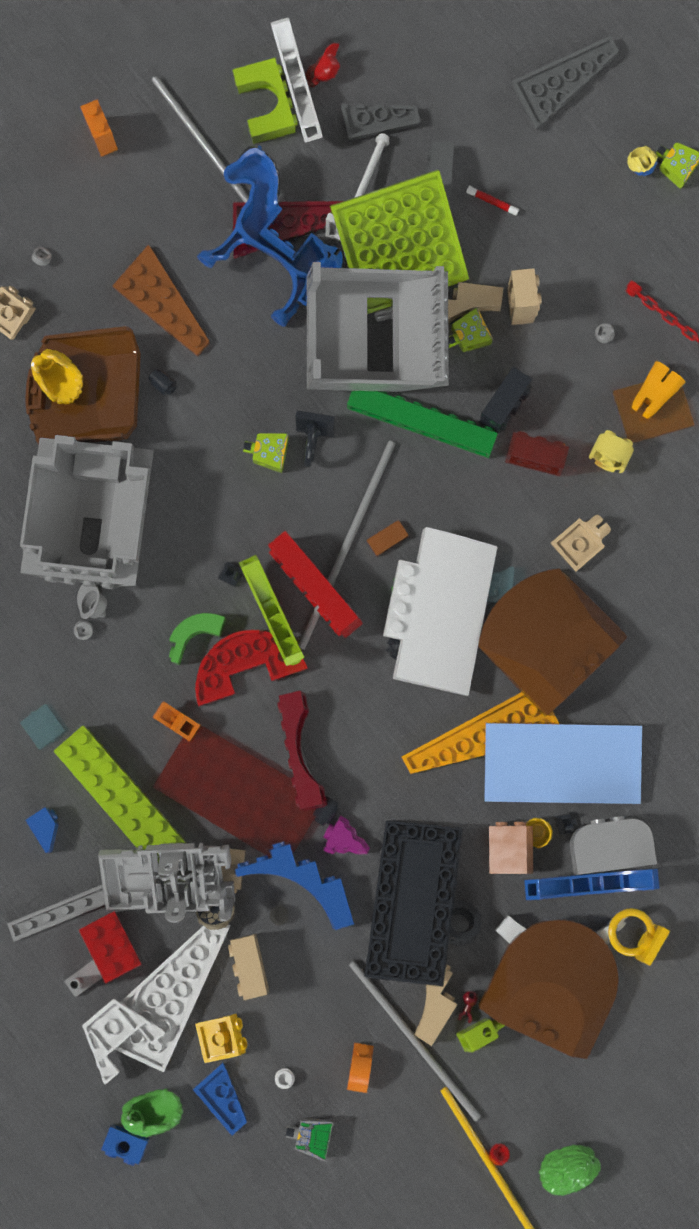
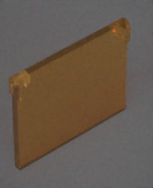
(669, 418)

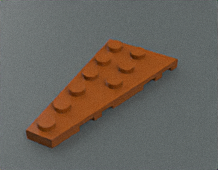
(154, 294)

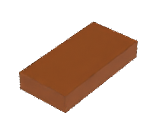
(387, 538)

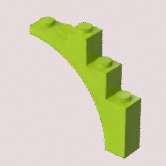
(271, 611)

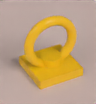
(649, 942)

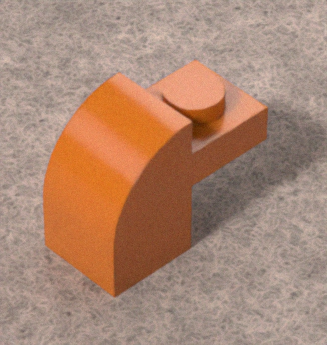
(176, 721)
(360, 1067)

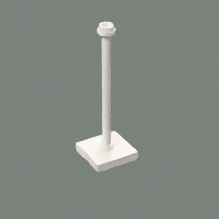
(382, 140)

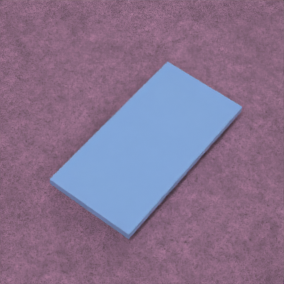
(563, 763)

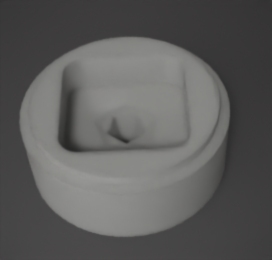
(41, 256)
(604, 333)
(83, 629)

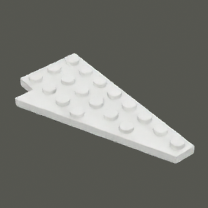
(170, 996)

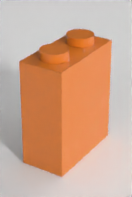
(99, 127)

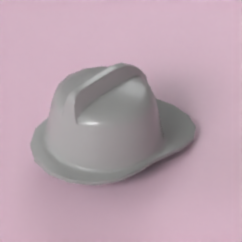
(91, 602)

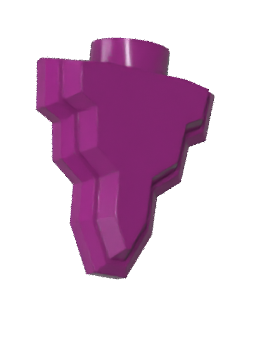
(343, 839)

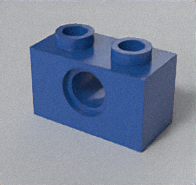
(137, 1145)

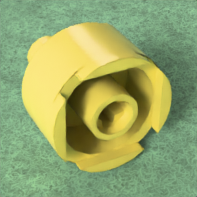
(612, 452)

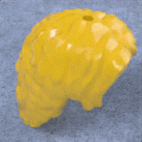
(57, 376)

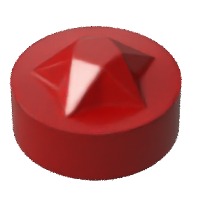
(499, 1154)

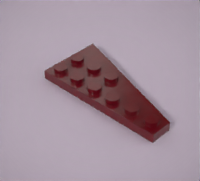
(292, 222)

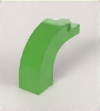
(197, 624)

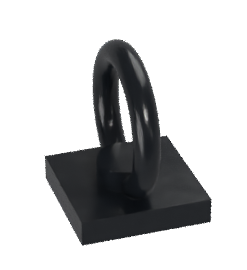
(314, 426)

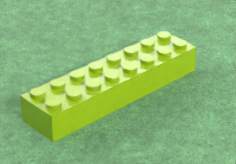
(115, 791)

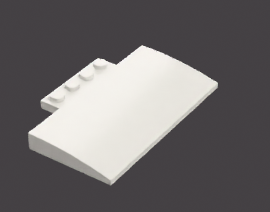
(440, 610)

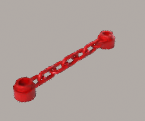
(634, 289)

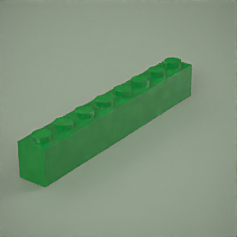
(423, 421)

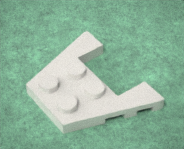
(111, 1028)

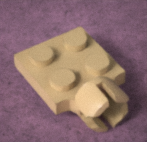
(581, 541)

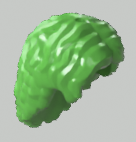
(152, 1113)
(569, 1169)

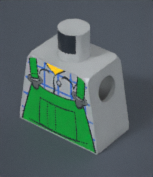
(312, 1136)

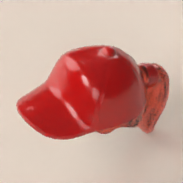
(324, 68)

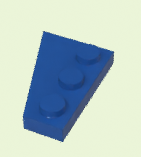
(221, 1099)

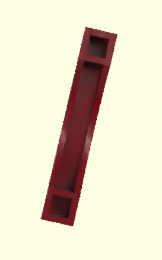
(294, 713)

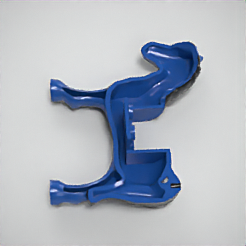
(252, 225)

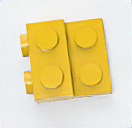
(221, 1038)

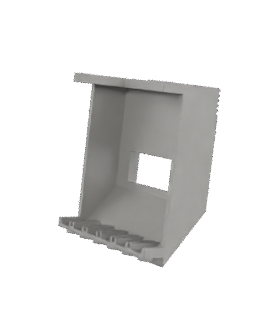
(340, 328)

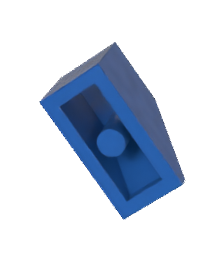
(44, 827)

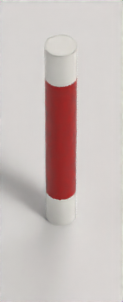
(492, 200)

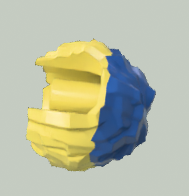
(642, 161)

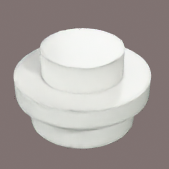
(284, 1078)

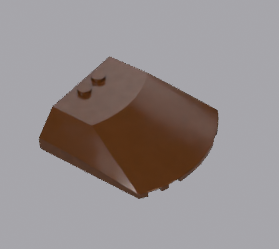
(109, 392)
(548, 637)

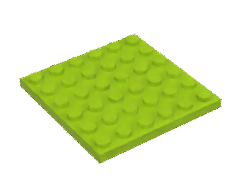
(401, 230)

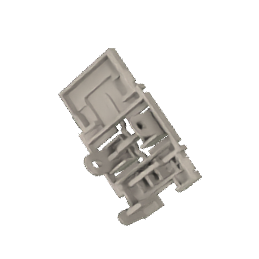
(132, 884)

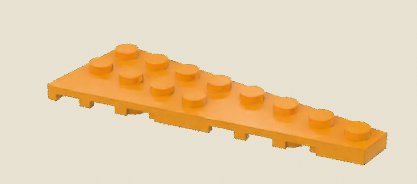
(468, 739)

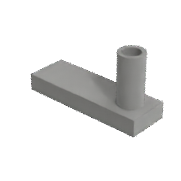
(83, 979)

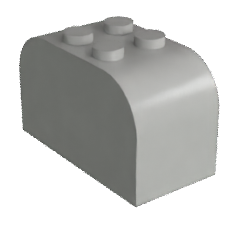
(612, 845)

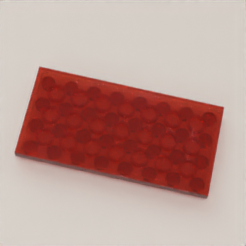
(234, 792)

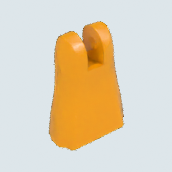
(657, 389)

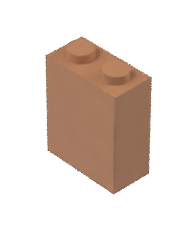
(511, 848)

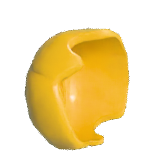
(541, 832)

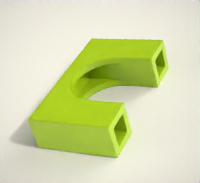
(267, 76)

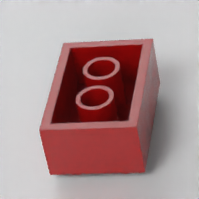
(109, 947)

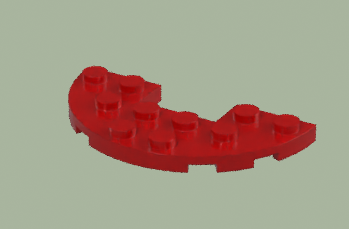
(234, 655)

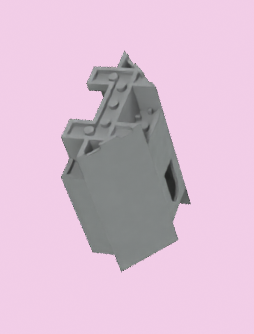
(81, 482)

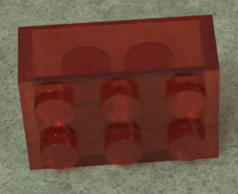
(537, 453)

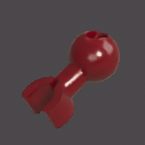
(469, 1002)

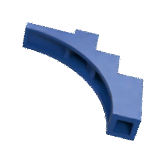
(591, 884)
(328, 893)

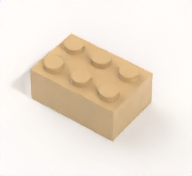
(523, 296)
(248, 967)

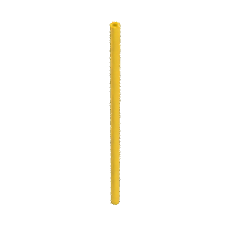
(485, 1157)

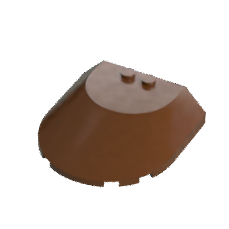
(555, 986)

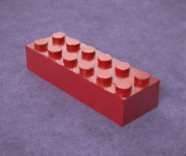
(311, 580)

